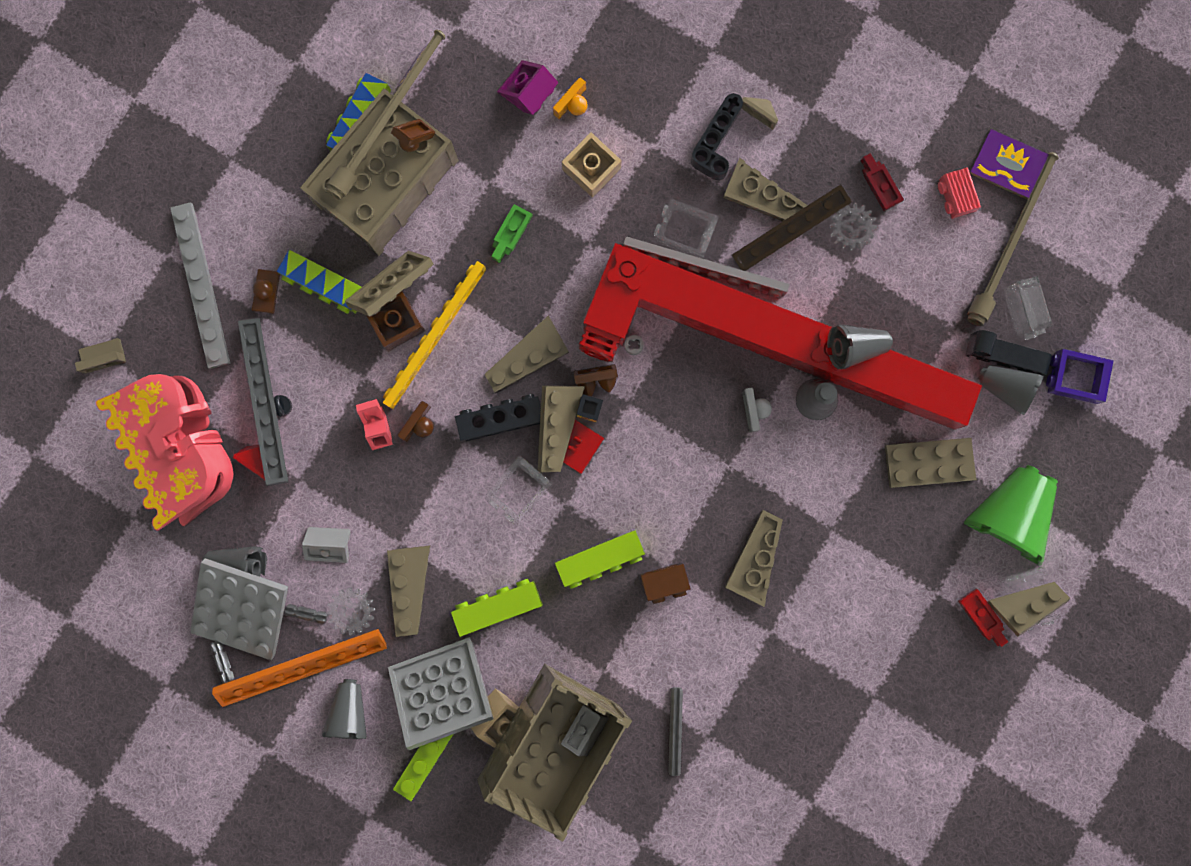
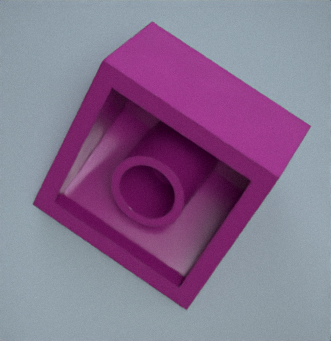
(528, 86)

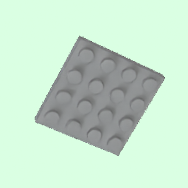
(238, 609)
(439, 693)

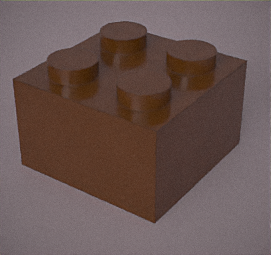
(396, 322)
(665, 582)

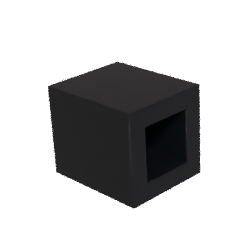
(589, 408)

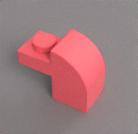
(375, 424)

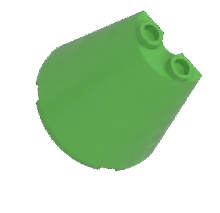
(1019, 512)

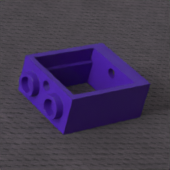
(1100, 381)

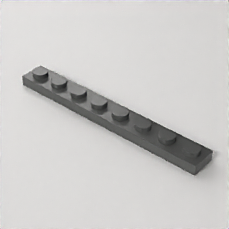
(263, 402)

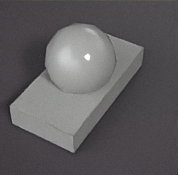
(755, 409)

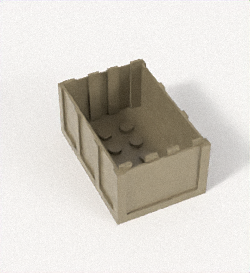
(388, 178)
(533, 770)

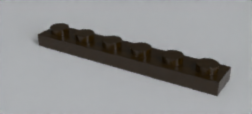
(792, 228)

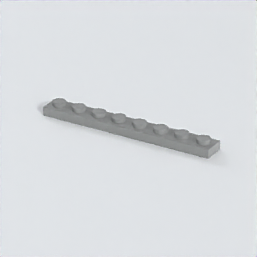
(713, 269)
(200, 285)

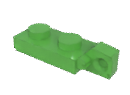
(510, 232)

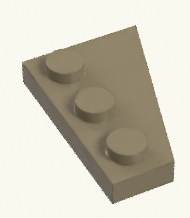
(1029, 606)

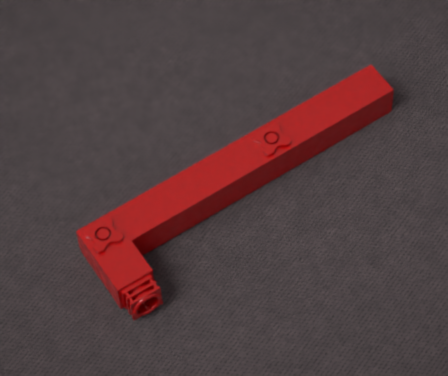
(763, 328)

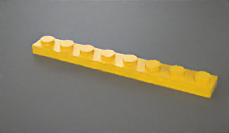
(429, 341)

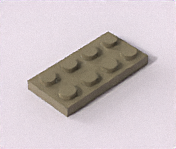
(389, 283)
(930, 462)

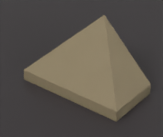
(761, 110)

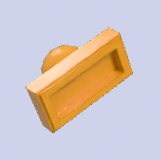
(572, 100)

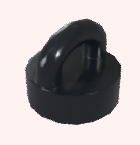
(283, 405)

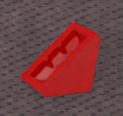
(251, 458)

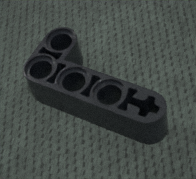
(718, 133)
(987, 348)

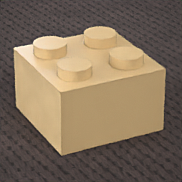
(591, 164)

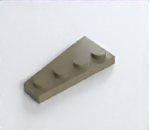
(760, 194)
(529, 355)

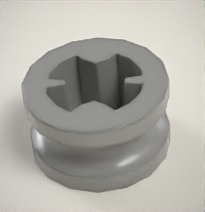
(633, 338)

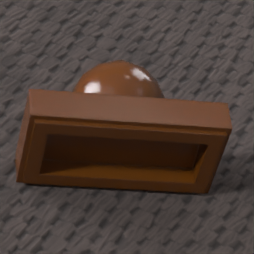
(411, 134)
(265, 291)
(418, 423)

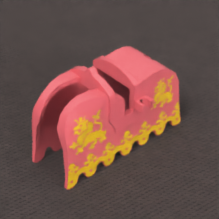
(166, 441)

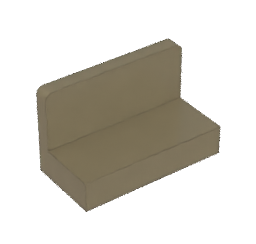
(100, 356)

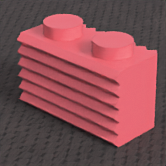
(959, 193)

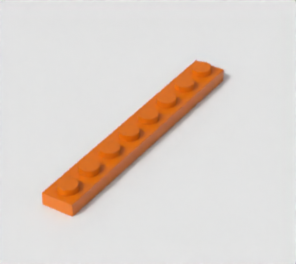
(299, 668)

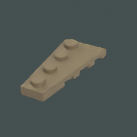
(557, 419)
(754, 566)
(407, 584)

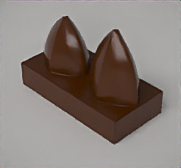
(587, 378)

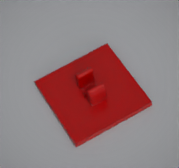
(581, 446)

